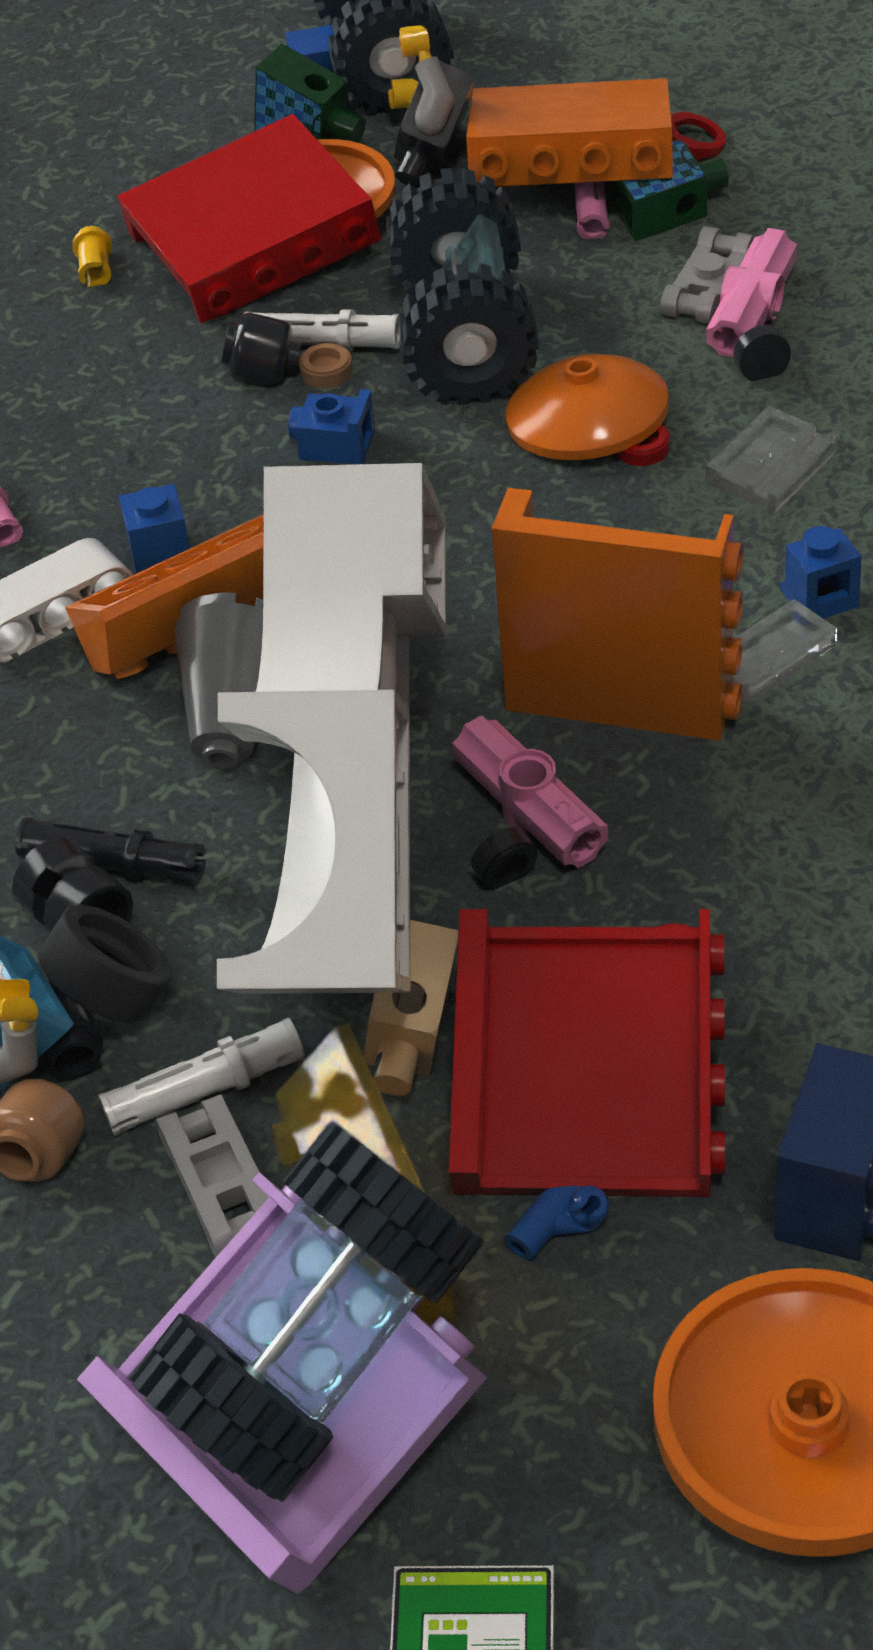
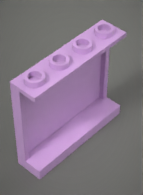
(377, 1426)

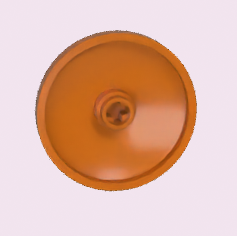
(774, 1410)

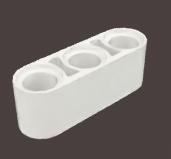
(37, 595)

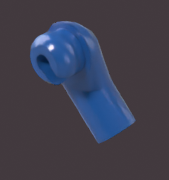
(557, 1213)

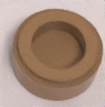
(325, 365)

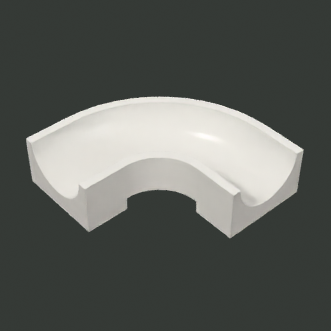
(344, 589)

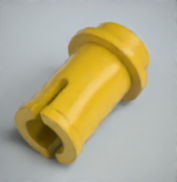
(93, 249)

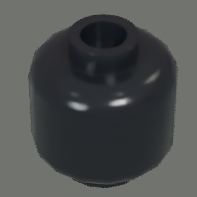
(260, 350)

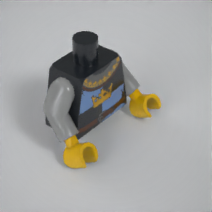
(433, 108)

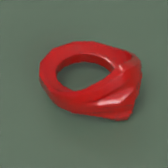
(699, 149)

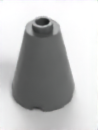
(217, 653)

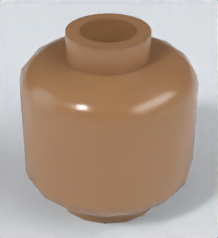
(38, 1130)

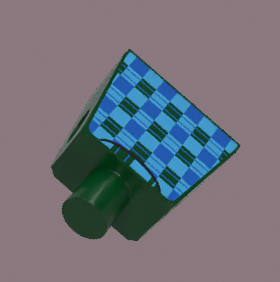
(298, 86)
(667, 203)

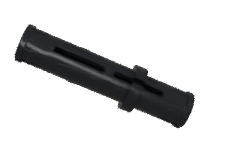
(133, 854)

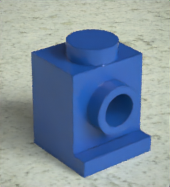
(333, 427)
(819, 560)

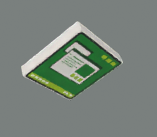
(473, 1608)

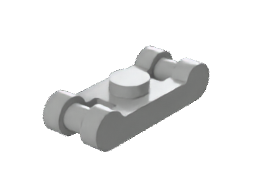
(701, 279)
(214, 1169)

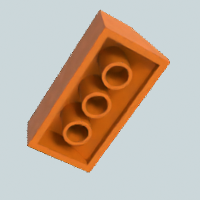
(140, 612)

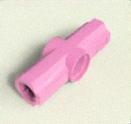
(752, 290)
(530, 791)

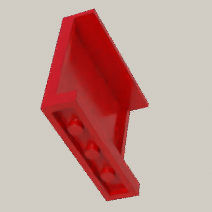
(251, 217)
(586, 1059)

